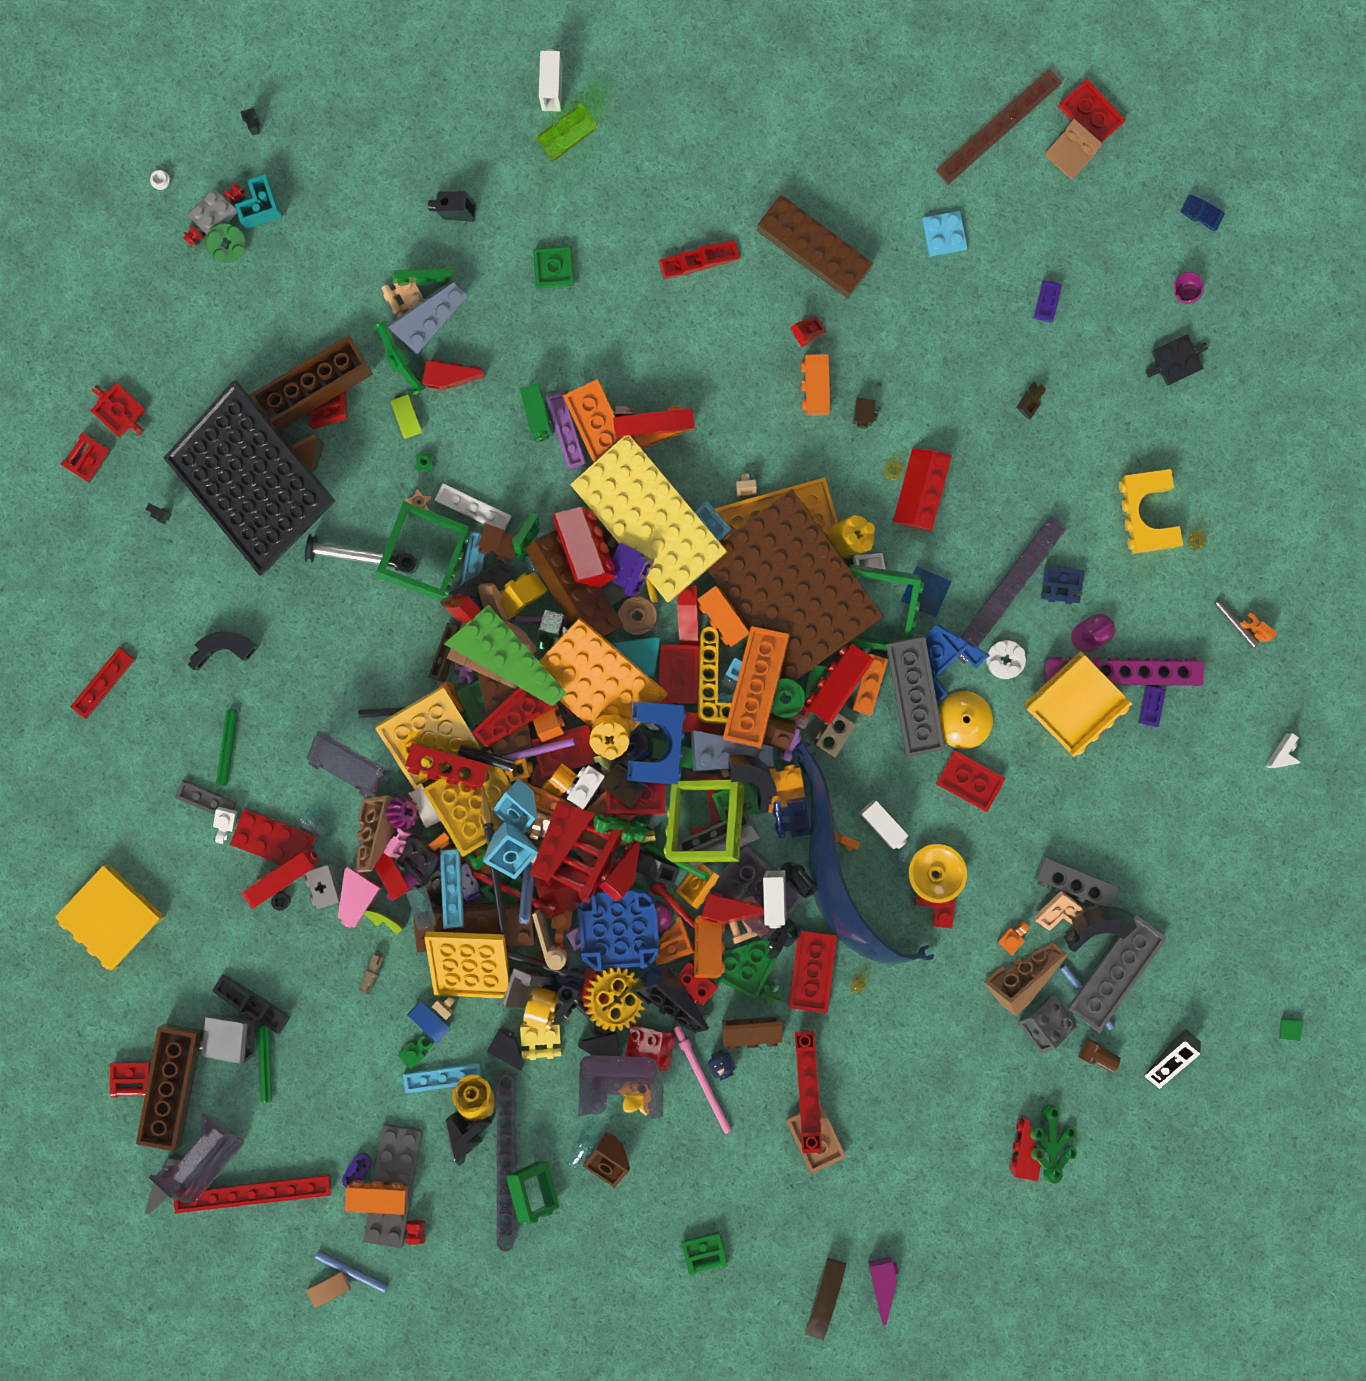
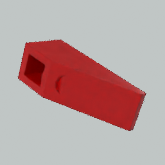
(446, 376)
(622, 875)
(725, 911)
(1023, 1164)

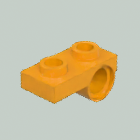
(559, 780)

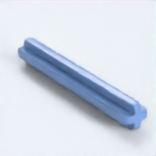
(526, 895)

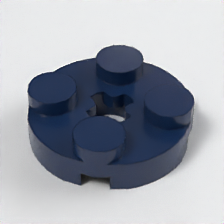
(641, 750)

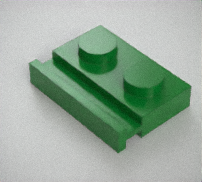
(527, 534)
(473, 702)

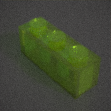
(566, 132)

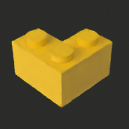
(521, 593)

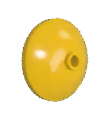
(951, 715)
(950, 870)

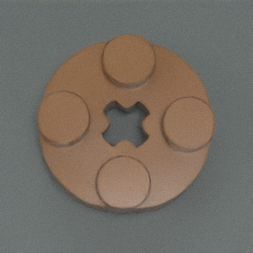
(643, 606)

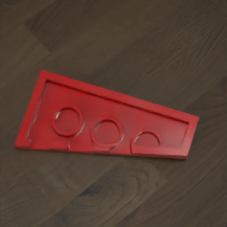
(561, 835)

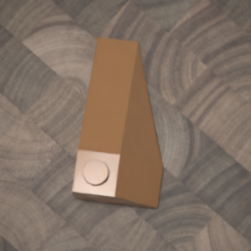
(1021, 983)

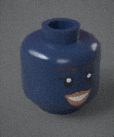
(721, 1065)

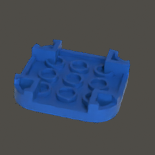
(619, 931)

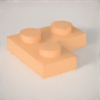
(1058, 908)

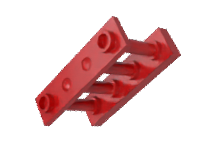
(595, 872)

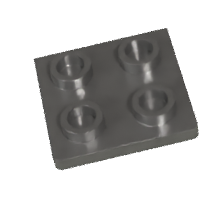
(521, 985)
(1048, 1025)

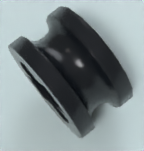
(280, 907)

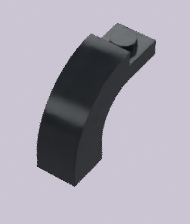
(208, 645)
(750, 769)
(1099, 921)

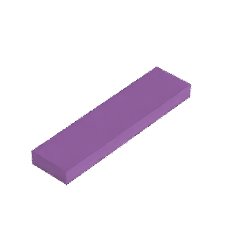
(566, 431)

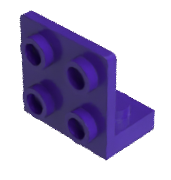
(631, 569)

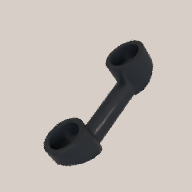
(597, 1031)

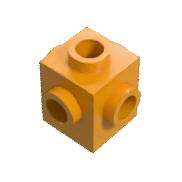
(528, 769)

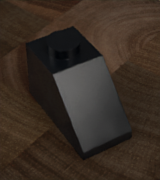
(605, 1046)
(506, 1048)

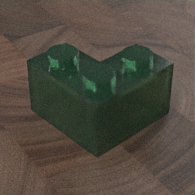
(551, 629)

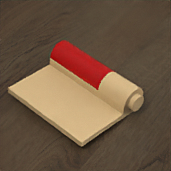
(554, 954)

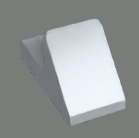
(870, 560)
(1281, 754)

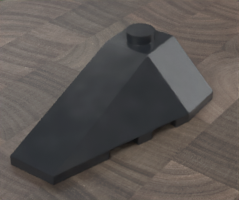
(666, 992)

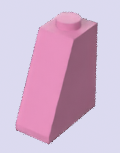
(356, 896)

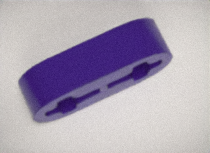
(353, 1168)

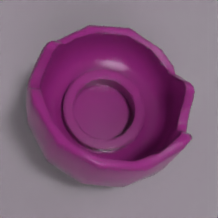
(1188, 288)
(664, 916)

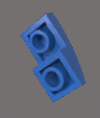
(428, 1021)

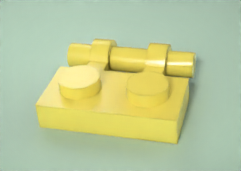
(534, 1036)

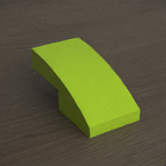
(406, 416)
(379, 917)

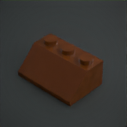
(752, 1032)

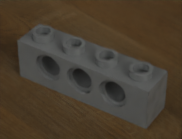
(1105, 891)

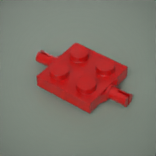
(118, 410)

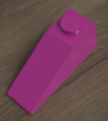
(884, 1281)

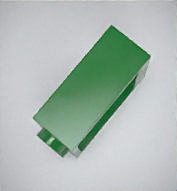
(536, 412)
(519, 1193)

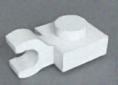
(225, 821)

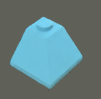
(517, 806)
(509, 850)

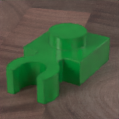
(414, 1053)

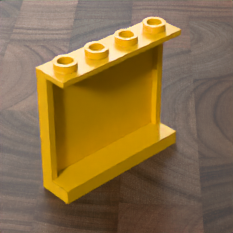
(1077, 704)
(109, 917)

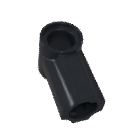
(799, 879)

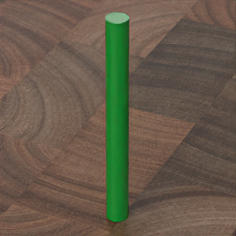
(683, 865)

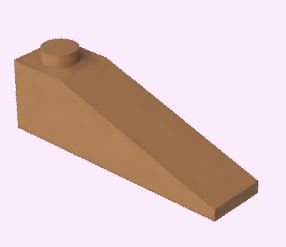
(374, 832)

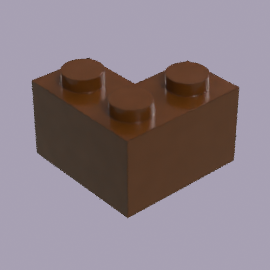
(495, 541)

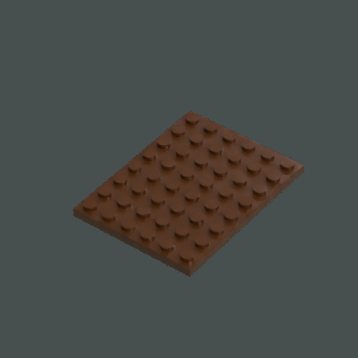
(794, 582)

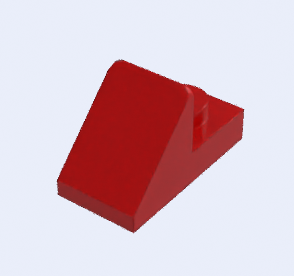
(808, 330)

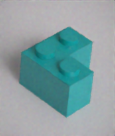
(263, 205)

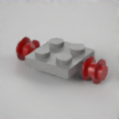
(212, 210)

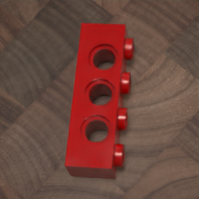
(476, 769)

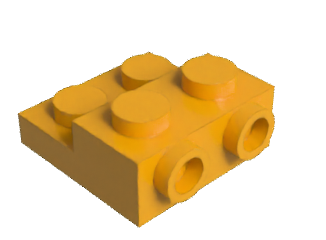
(788, 785)

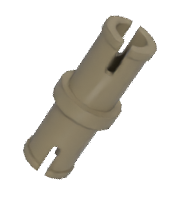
(371, 973)

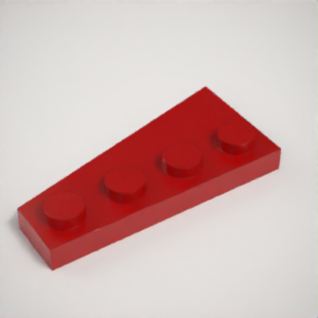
(511, 715)

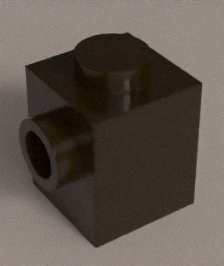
(864, 413)

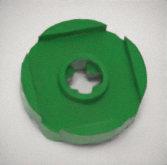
(215, 236)
(794, 704)

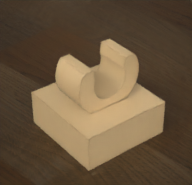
(745, 487)
(443, 1008)

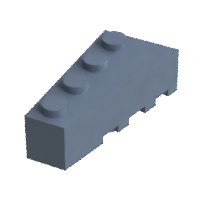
(426, 317)
(712, 752)

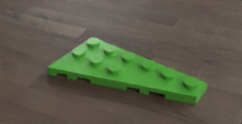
(498, 649)

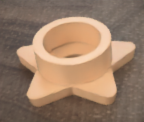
(419, 497)

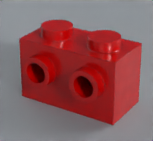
(699, 988)

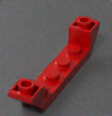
(808, 1092)

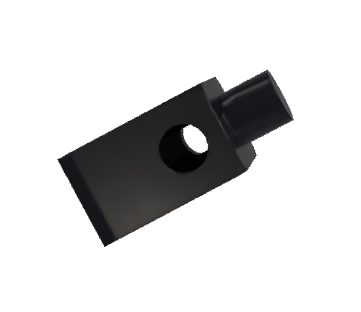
(454, 206)

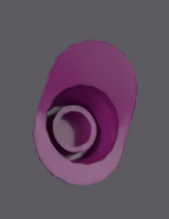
(1093, 633)

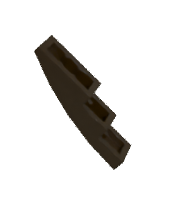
(825, 1298)

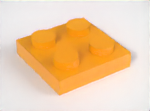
(695, 889)

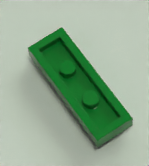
(421, 276)

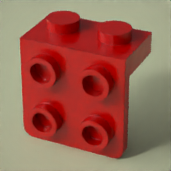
(651, 1043)

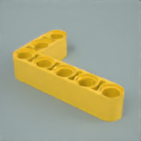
(710, 684)

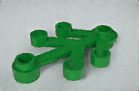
(638, 825)
(1052, 1145)

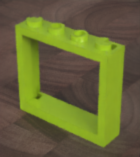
(733, 827)

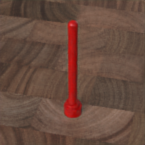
(660, 889)
(548, 909)

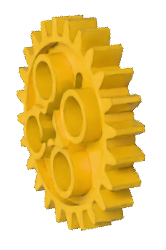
(604, 985)

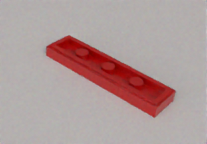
(103, 683)

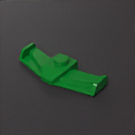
(397, 359)

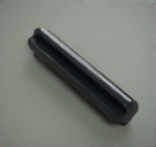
(487, 758)

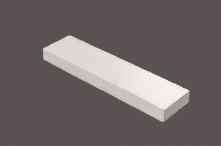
(472, 507)

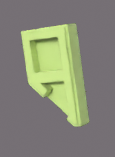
(607, 765)

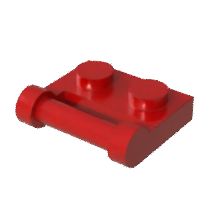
(89, 461)
(128, 1073)

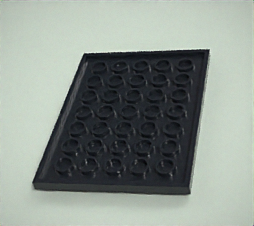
(248, 478)

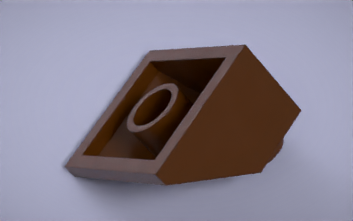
(310, 451)
(779, 733)
(608, 1160)

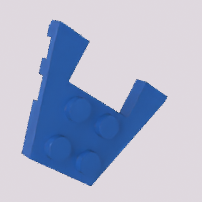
(944, 649)

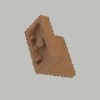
(1073, 149)

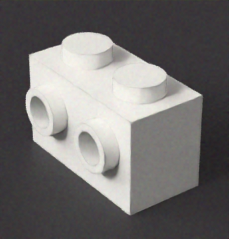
(586, 786)

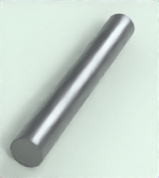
(1236, 623)

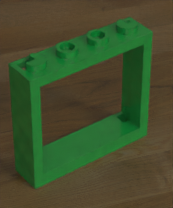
(893, 576)
(409, 583)

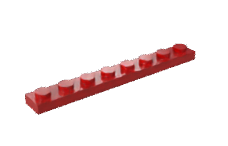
(258, 1193)

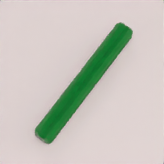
(226, 748)
(264, 1064)

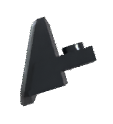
(462, 1136)

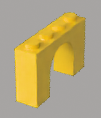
(1141, 536)

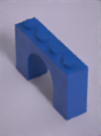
(666, 768)

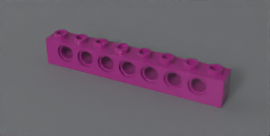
(1193, 671)

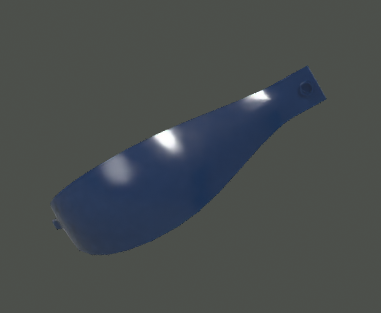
(826, 872)

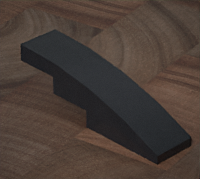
(251, 1004)

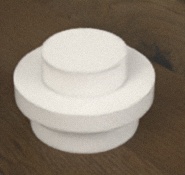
(160, 179)

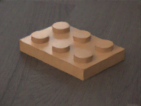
(831, 1148)

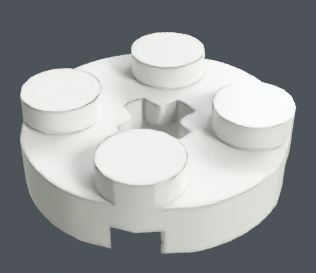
(1000, 650)

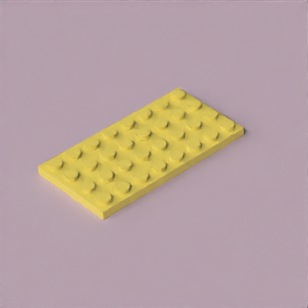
(649, 516)

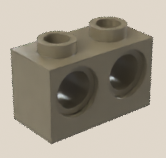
(838, 737)

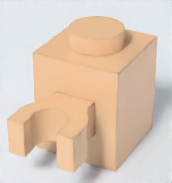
(540, 825)

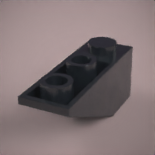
(656, 868)

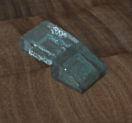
(421, 908)

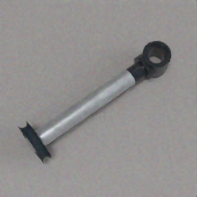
(313, 548)

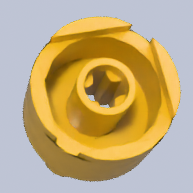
(852, 536)
(600, 735)
(541, 1008)
(473, 1098)

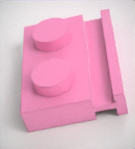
(397, 843)

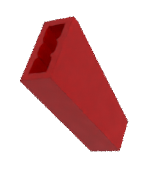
(280, 877)

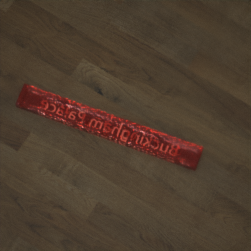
(998, 127)

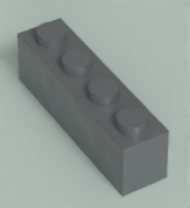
(715, 837)

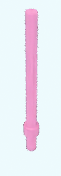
(685, 1045)

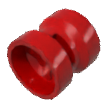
(415, 1232)

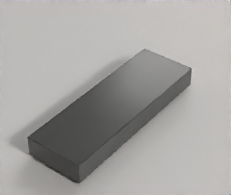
(202, 798)

